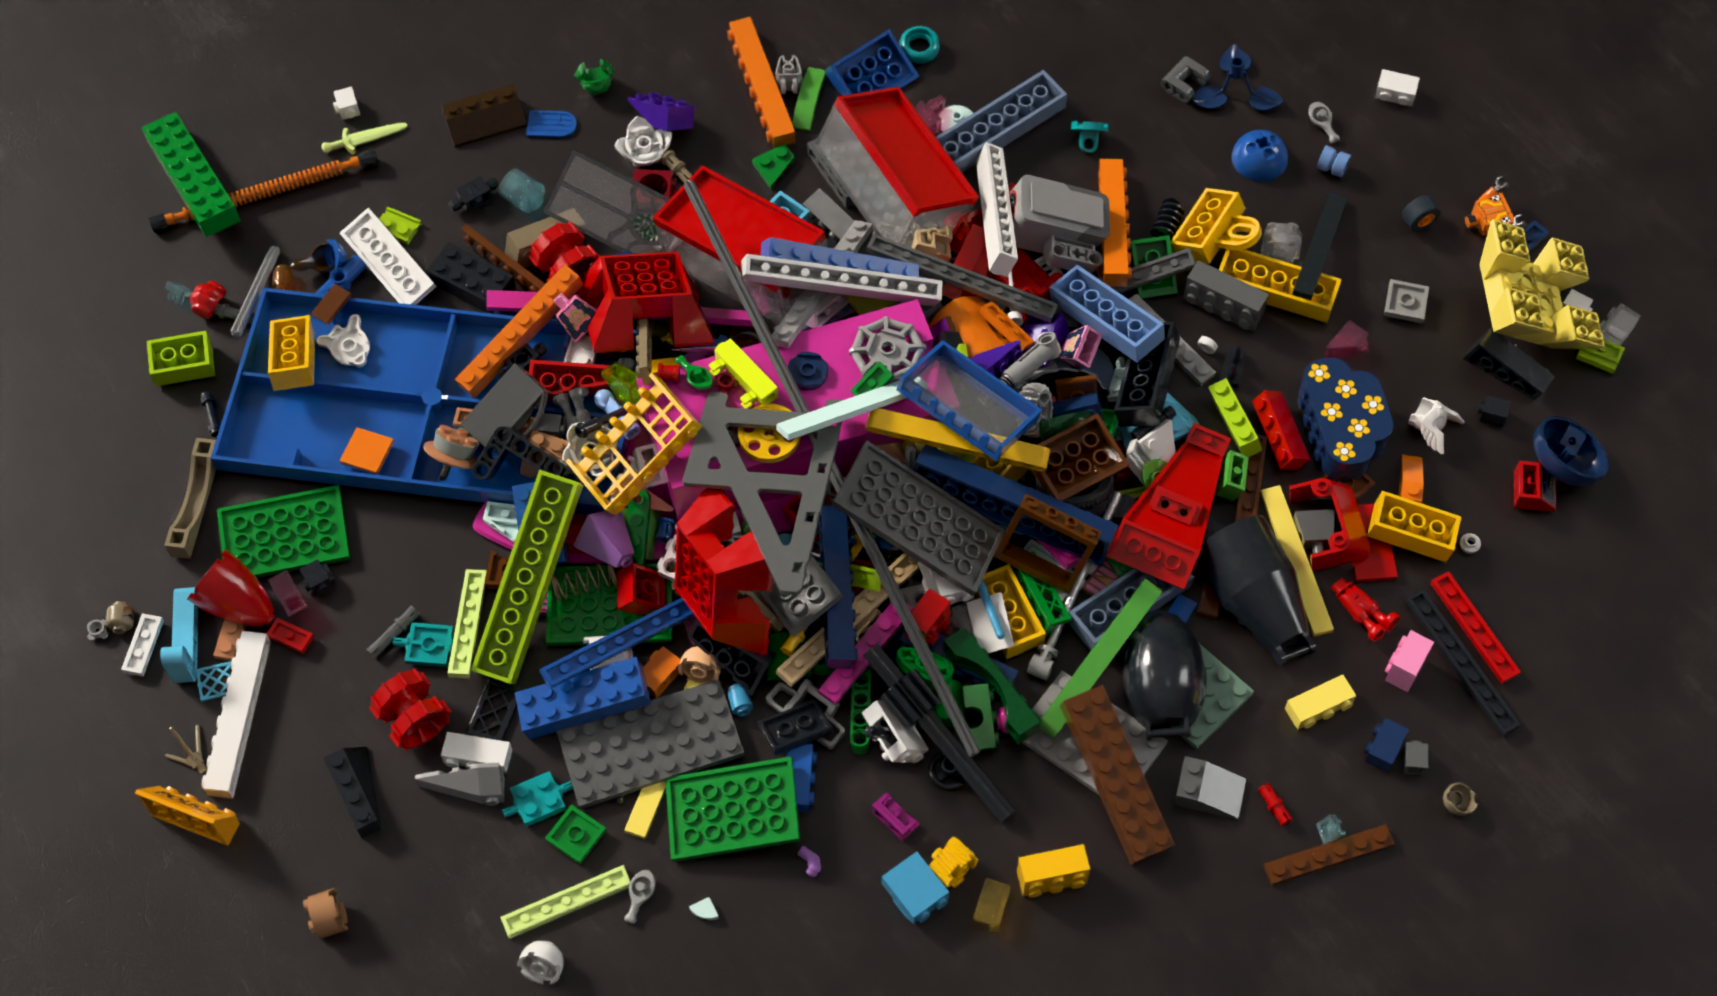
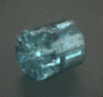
(522, 190)

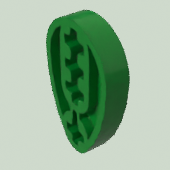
(908, 659)

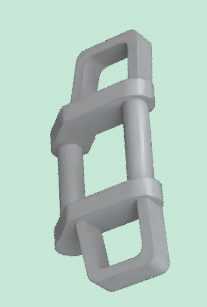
(798, 697)

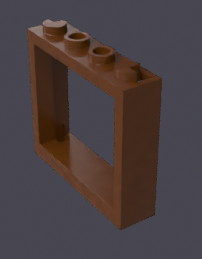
(1036, 565)

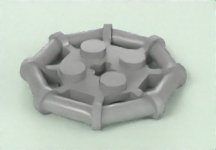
(885, 338)

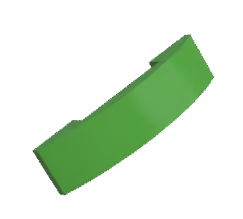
(808, 98)

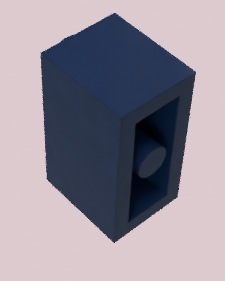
(1386, 744)

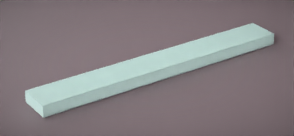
(840, 411)

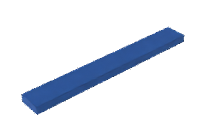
(616, 643)

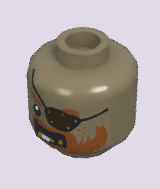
(120, 617)

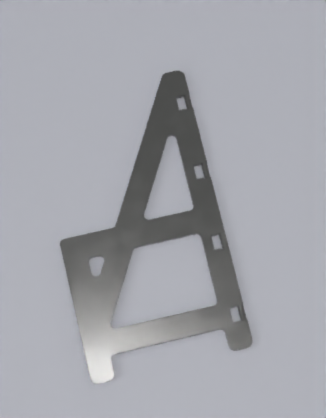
(715, 443)

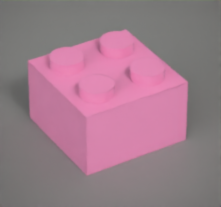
(1408, 660)

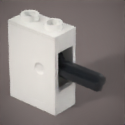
(894, 739)

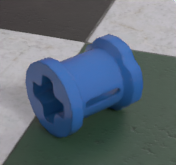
(665, 529)

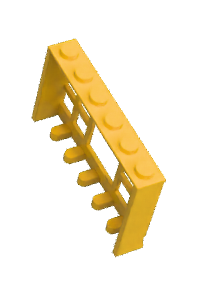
(620, 427)

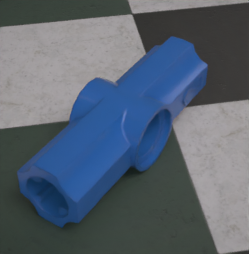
(346, 273)

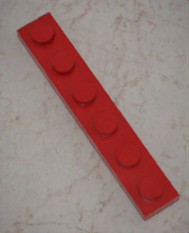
(1475, 627)

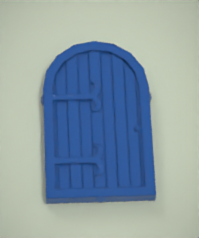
(550, 124)

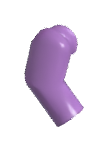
(812, 859)

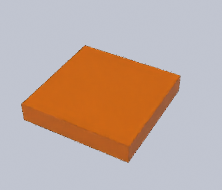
(367, 451)

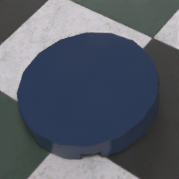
(808, 370)

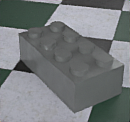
(1225, 296)

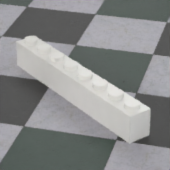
(236, 715)

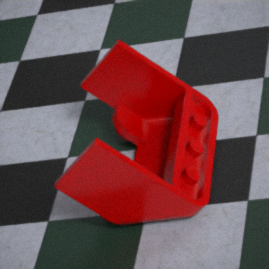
(1351, 542)

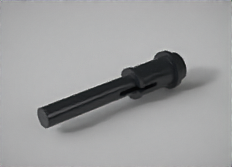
(583, 429)

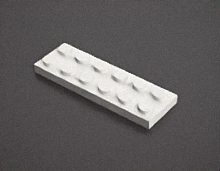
(387, 259)

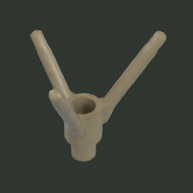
(194, 758)

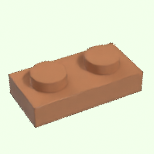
(227, 640)

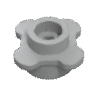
(93, 626)

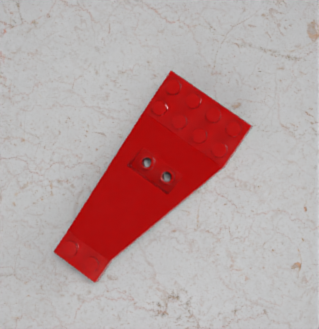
(1160, 538)

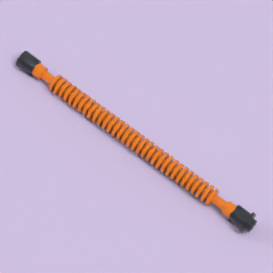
(362, 160)

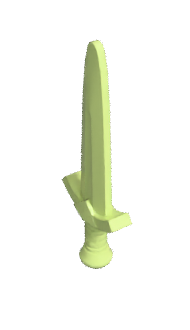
(351, 140)

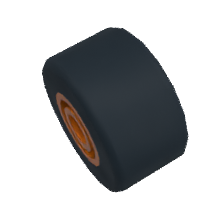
(1421, 213)

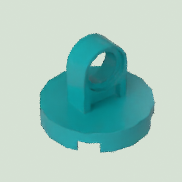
(1089, 130)

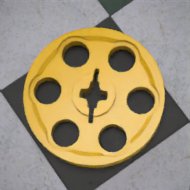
(767, 442)

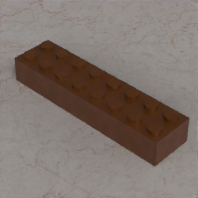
(1117, 775)

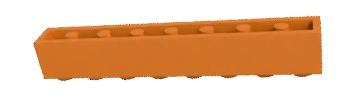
(761, 82)
(1116, 244)
(518, 332)

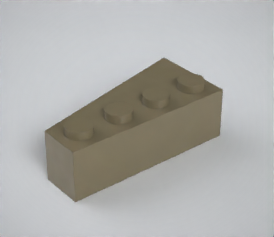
(520, 240)

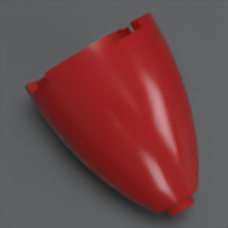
(233, 593)

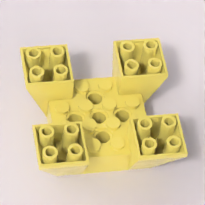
(1526, 296)

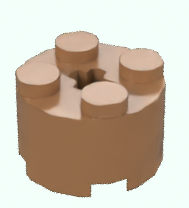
(326, 913)

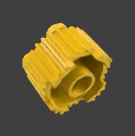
(952, 862)

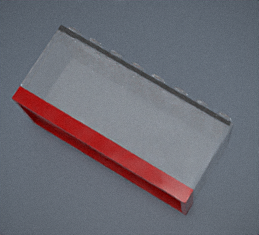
(893, 165)
(744, 224)

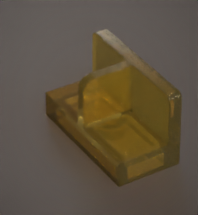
(992, 903)

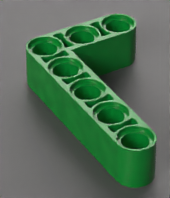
(858, 692)

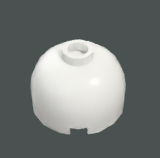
(541, 962)

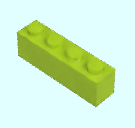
(1235, 418)

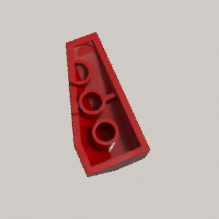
(971, 257)

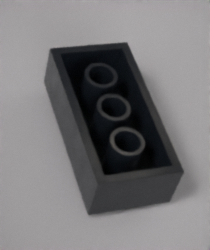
(468, 276)

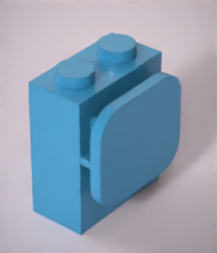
(915, 888)

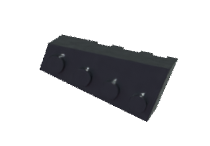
(744, 666)

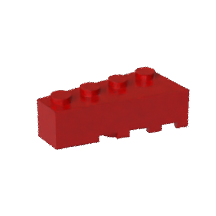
(566, 376)

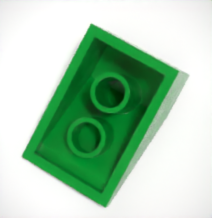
(1149, 250)

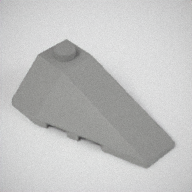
(480, 783)

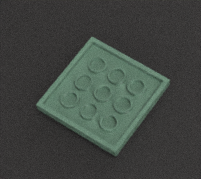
(1223, 698)

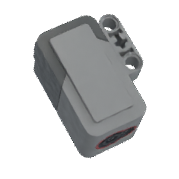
(1060, 222)

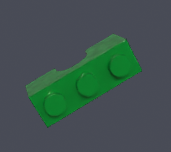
(979, 698)

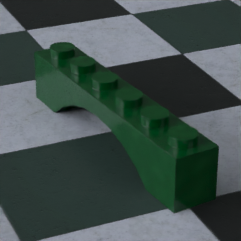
(966, 653)

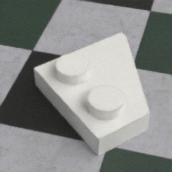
(1159, 442)

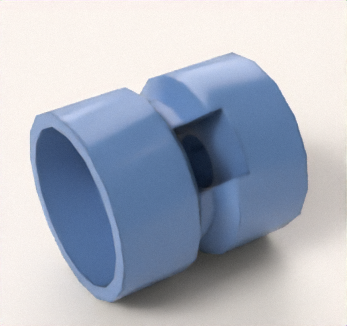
(1332, 161)

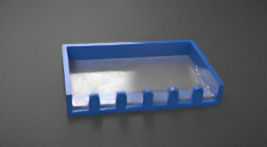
(968, 400)

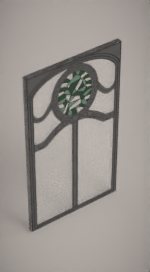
(606, 205)

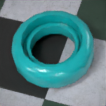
(924, 33)

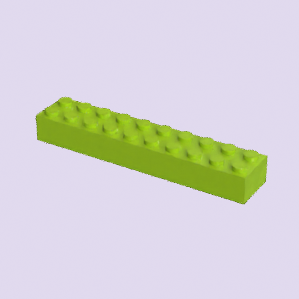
(527, 577)

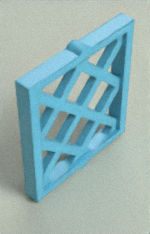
(217, 681)

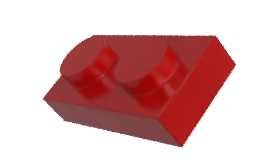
(290, 635)

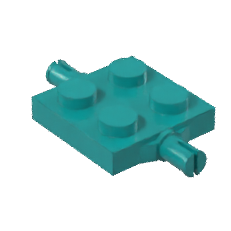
(427, 644)
(537, 799)

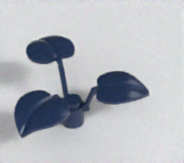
(1236, 63)

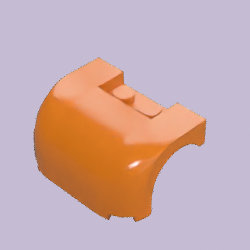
(971, 325)

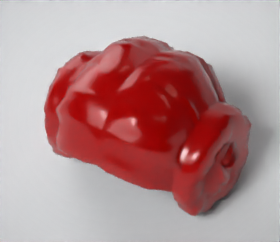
(205, 298)

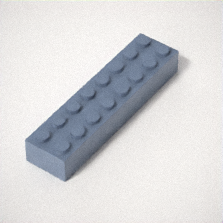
(1003, 119)

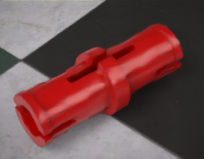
(1275, 804)

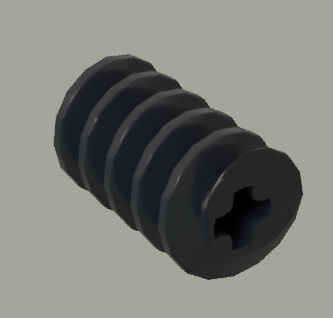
(1168, 218)

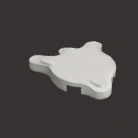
(348, 344)

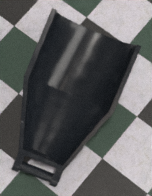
(1258, 585)

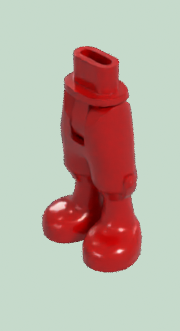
(1362, 606)

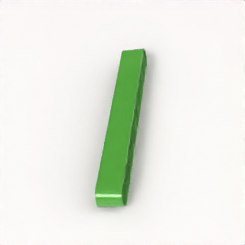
(1101, 654)

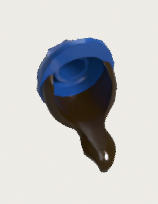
(323, 258)

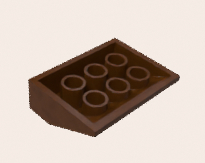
(1080, 458)

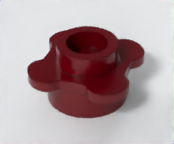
(726, 377)

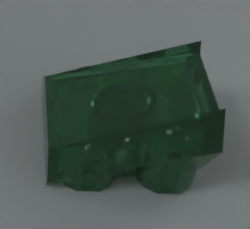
(1055, 425)

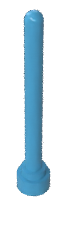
(991, 611)

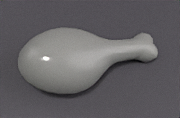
(1322, 117)
(640, 890)

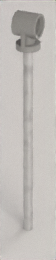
(1041, 664)

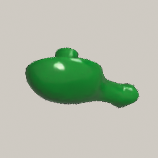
(697, 376)

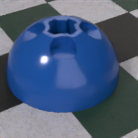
(1260, 155)

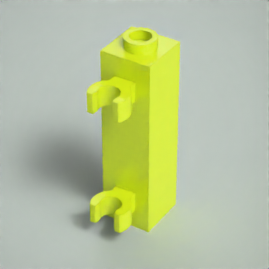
(746, 372)

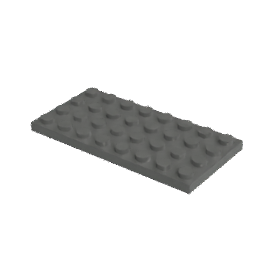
(918, 518)
(650, 744)

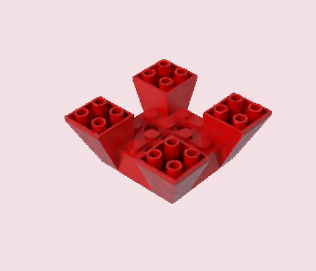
(639, 289)
(712, 575)

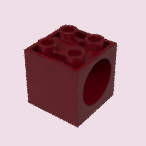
(658, 180)

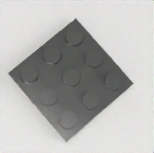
(803, 609)

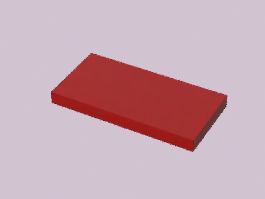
(1380, 562)

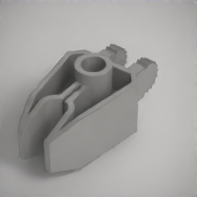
(788, 75)

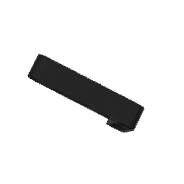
(528, 455)

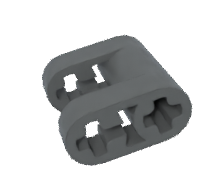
(1174, 80)

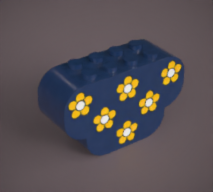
(1344, 417)

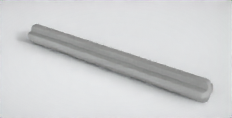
(255, 291)

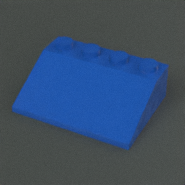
(872, 67)

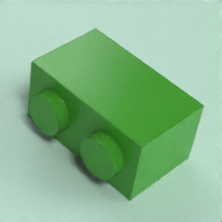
(1232, 476)

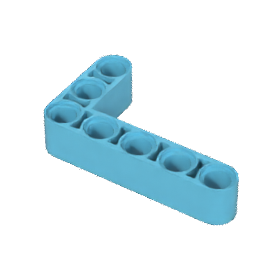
(181, 658)

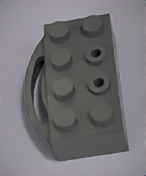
(509, 405)

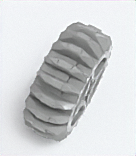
(1041, 397)

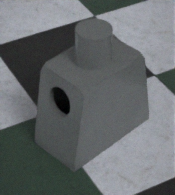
(1315, 528)

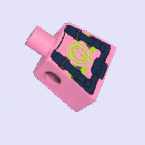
(574, 315)
(1081, 347)

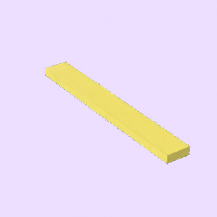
(1289, 539)
(648, 801)

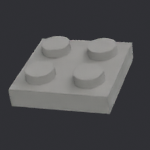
(1406, 301)

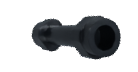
(207, 400)
(1139, 433)

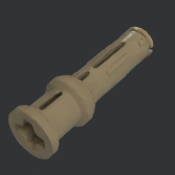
(678, 168)

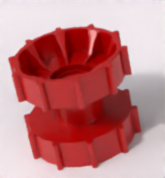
(562, 246)
(404, 700)

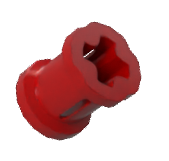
(669, 372)

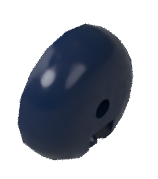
(1558, 442)

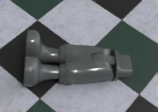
(582, 414)

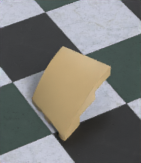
(934, 242)

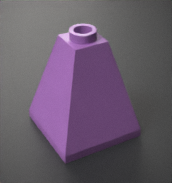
(606, 539)

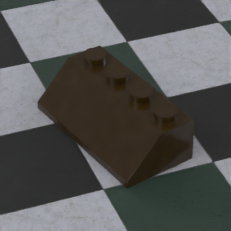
(484, 115)

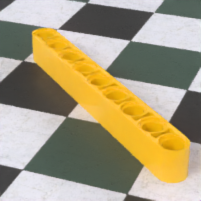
(941, 436)

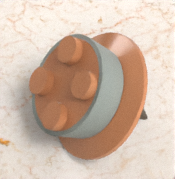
(453, 449)

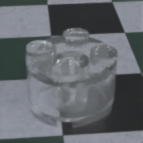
(1282, 241)

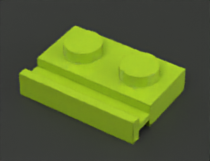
(400, 225)
(1605, 358)

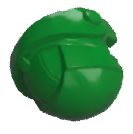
(595, 80)

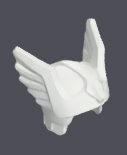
(1430, 419)

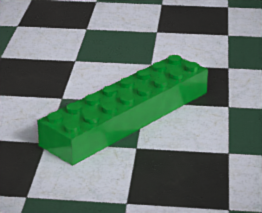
(191, 174)

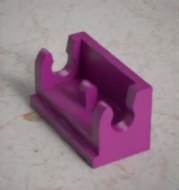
(894, 817)

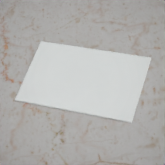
(982, 625)

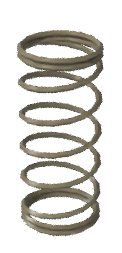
(555, 583)

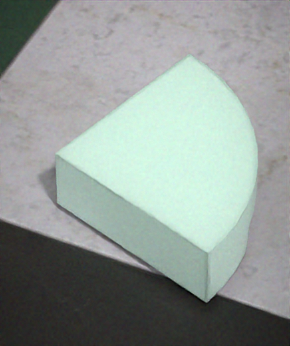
(704, 909)

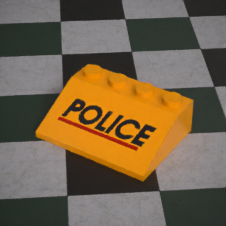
(189, 813)

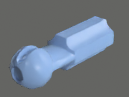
(605, 400)

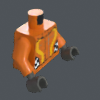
(1493, 206)

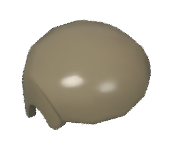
(1459, 799)

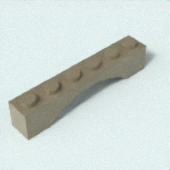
(185, 528)

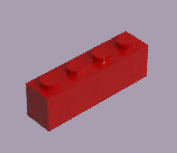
(1281, 430)

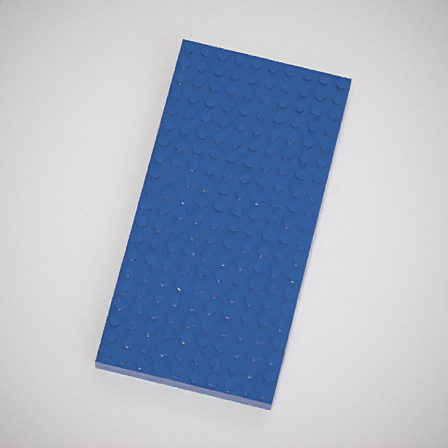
(398, 393)

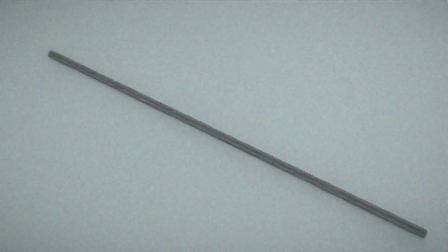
(835, 476)

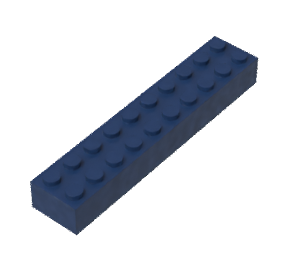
(1000, 497)

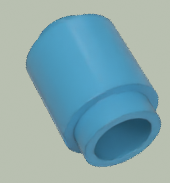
(739, 700)

